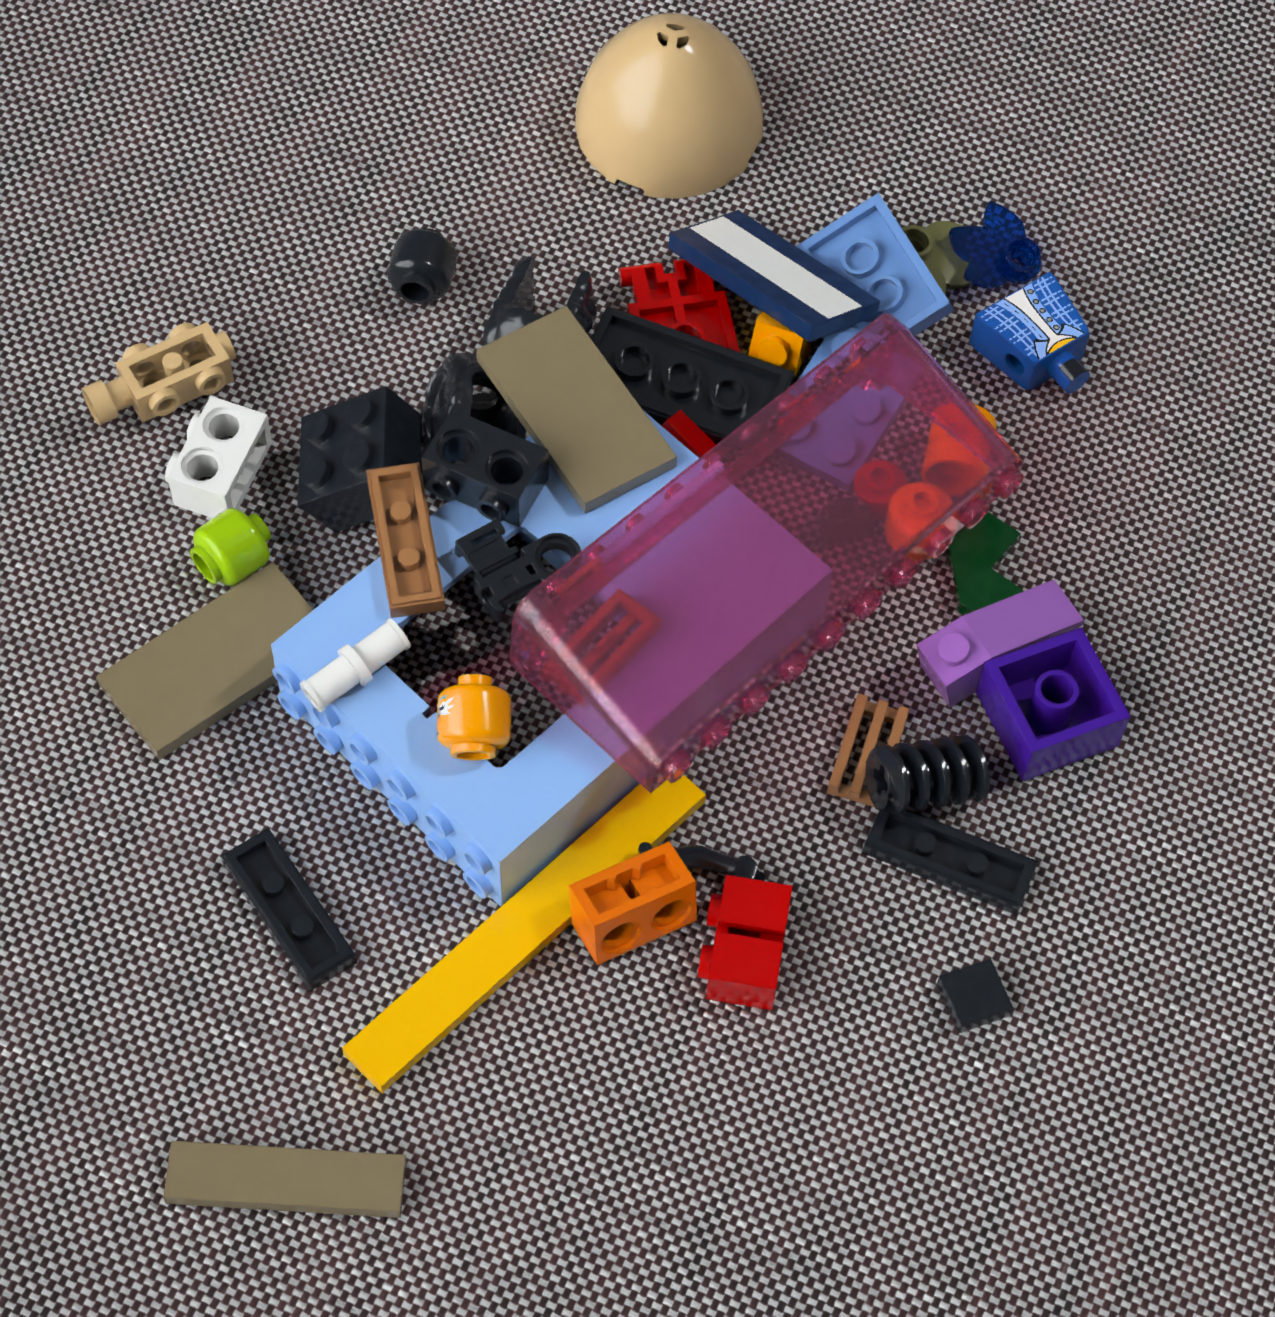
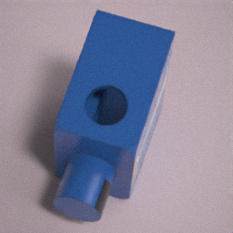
(1034, 336)

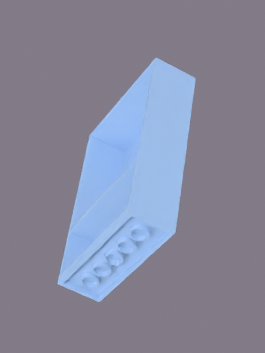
(483, 817)

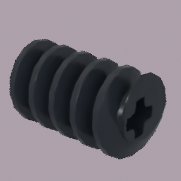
(927, 773)

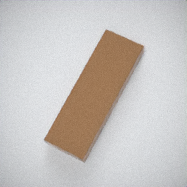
(405, 540)

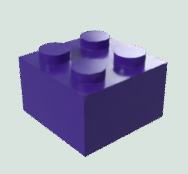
(1052, 704)

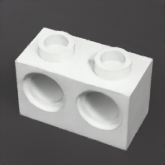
(229, 461)

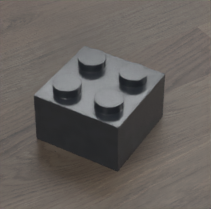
(343, 444)

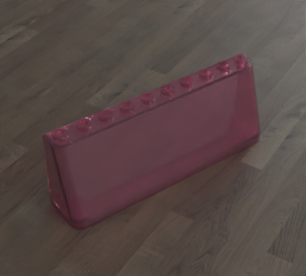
(762, 553)

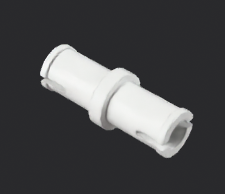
(355, 665)

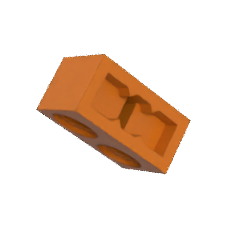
(633, 902)

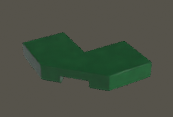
(973, 561)

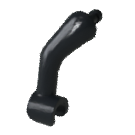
(708, 859)

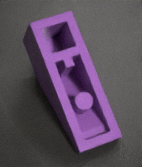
(958, 651)

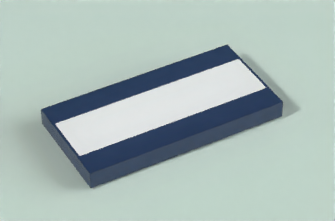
(773, 275)

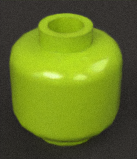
(231, 547)

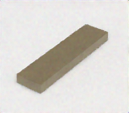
(285, 1179)

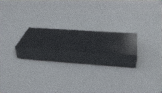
(951, 858)
(289, 909)

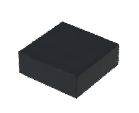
(975, 995)

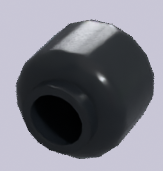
(422, 265)

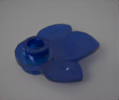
(992, 246)

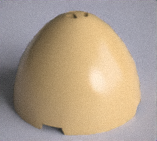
(669, 107)

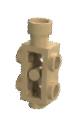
(164, 375)

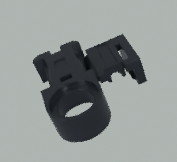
(502, 572)

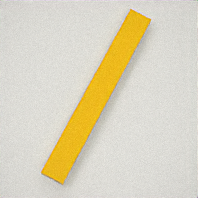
(513, 934)

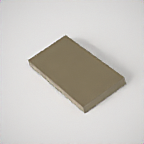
(576, 409)
(205, 662)

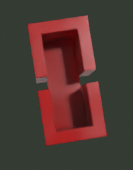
(747, 942)

